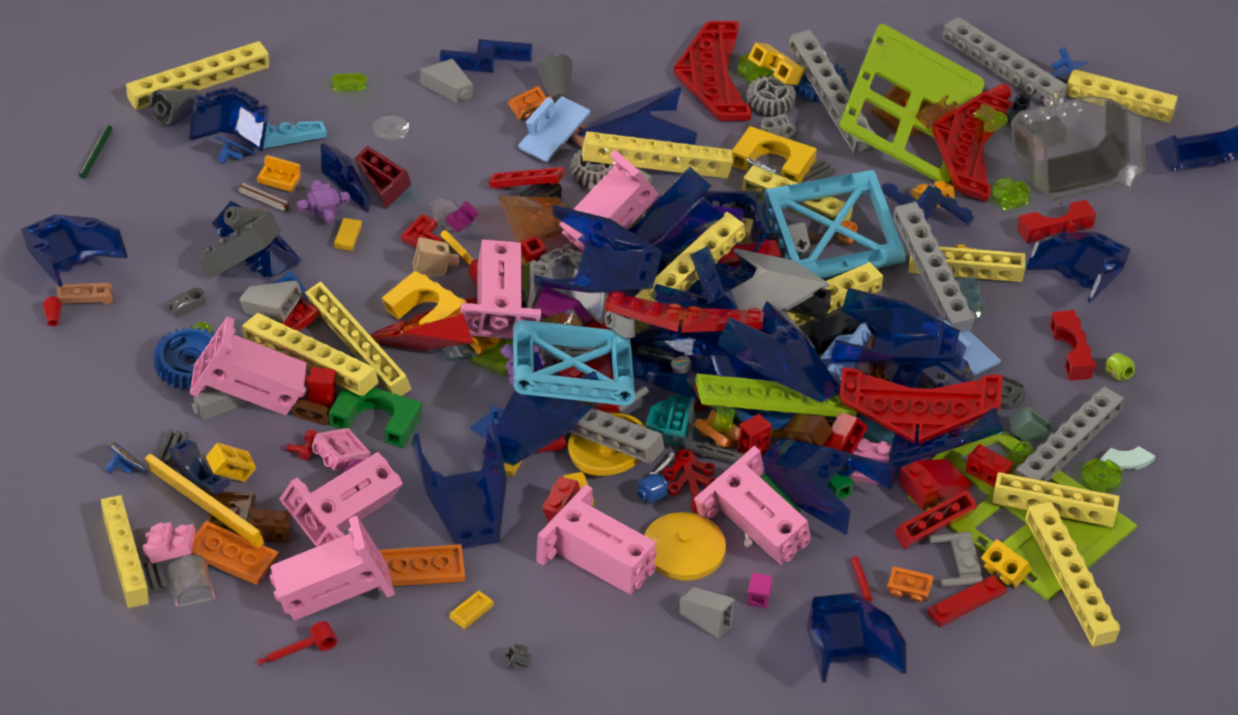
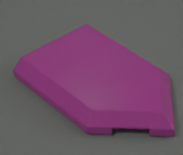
(554, 302)

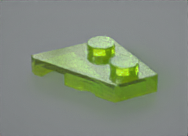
(493, 358)

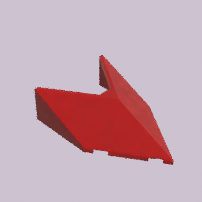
(428, 336)

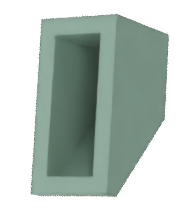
(1030, 425)

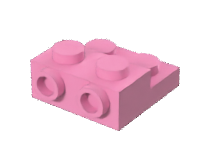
(339, 448)
(874, 451)
(168, 543)

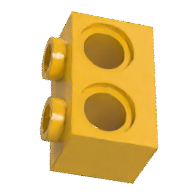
(231, 462)
(1008, 561)

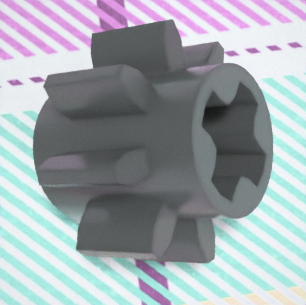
(517, 656)

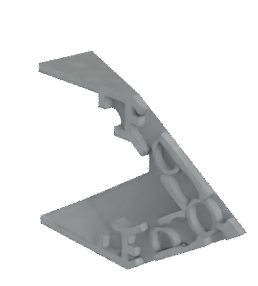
(559, 265)
(775, 280)

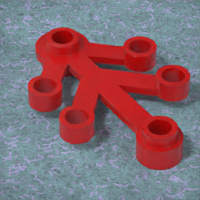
(686, 460)

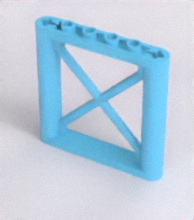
(858, 183)
(542, 383)

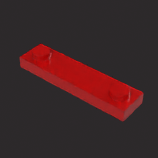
(526, 177)
(966, 601)

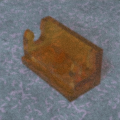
(931, 114)

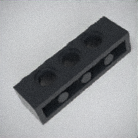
(817, 305)

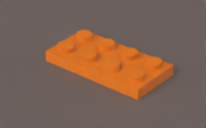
(233, 553)
(425, 565)

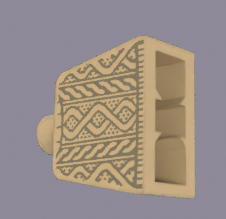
(433, 257)

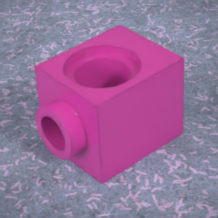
(759, 590)

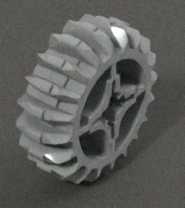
(771, 96)
(586, 171)

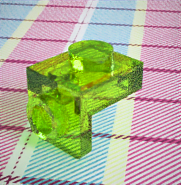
(723, 418)

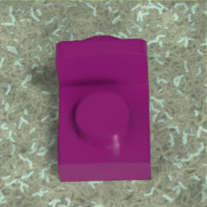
(462, 217)

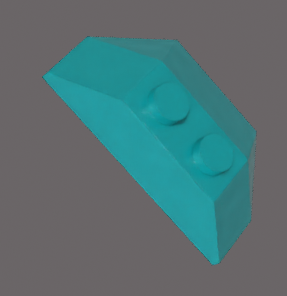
(670, 419)

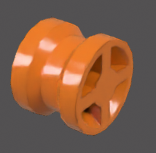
(851, 226)

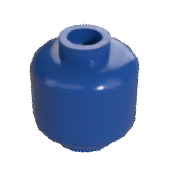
(652, 488)

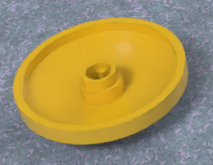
(598, 459)
(686, 546)

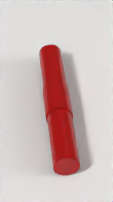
(861, 579)

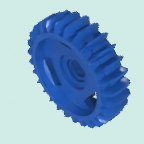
(169, 361)

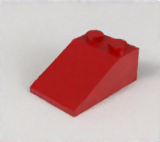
(932, 481)

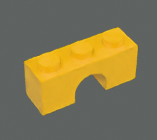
(783, 67)

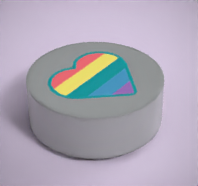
(681, 364)

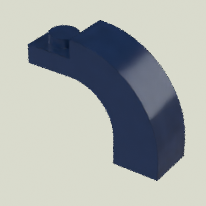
(195, 469)

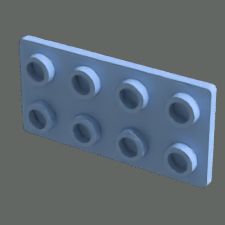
(552, 126)
(859, 337)
(975, 352)

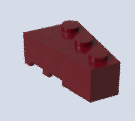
(382, 175)

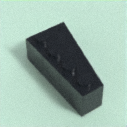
(826, 330)

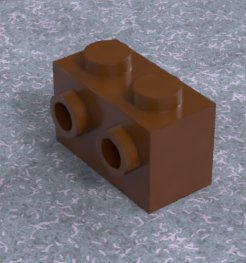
(808, 429)
(272, 524)

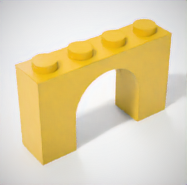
(759, 142)
(417, 290)

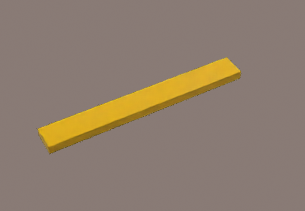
(204, 500)

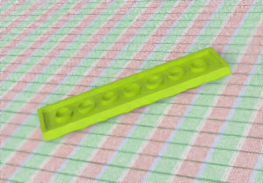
(763, 396)

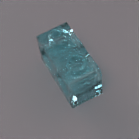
(972, 293)

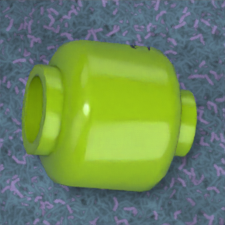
(1120, 367)

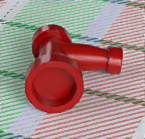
(303, 451)

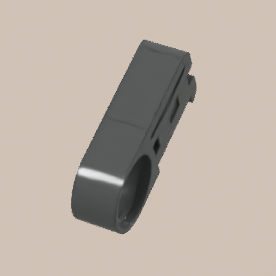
(185, 303)

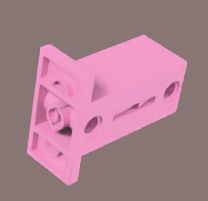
(618, 196)
(498, 292)
(249, 371)
(353, 493)
(756, 508)
(598, 544)
(331, 573)

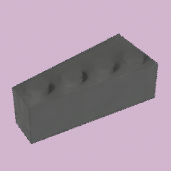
(238, 245)

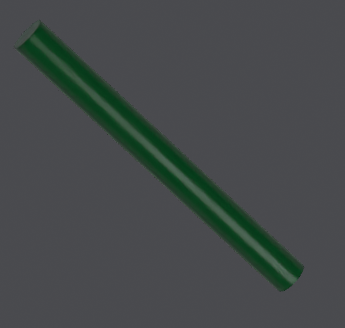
(95, 152)

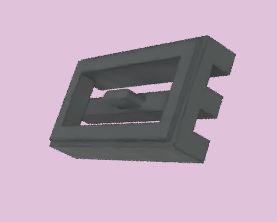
(817, 168)
(176, 436)
(155, 589)

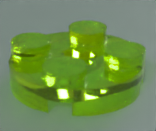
(747, 71)
(1018, 198)
(1095, 483)

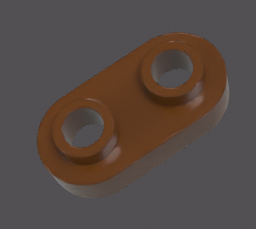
(311, 412)

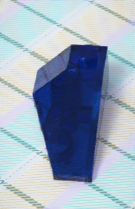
(341, 172)

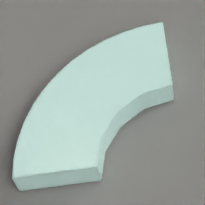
(1135, 458)

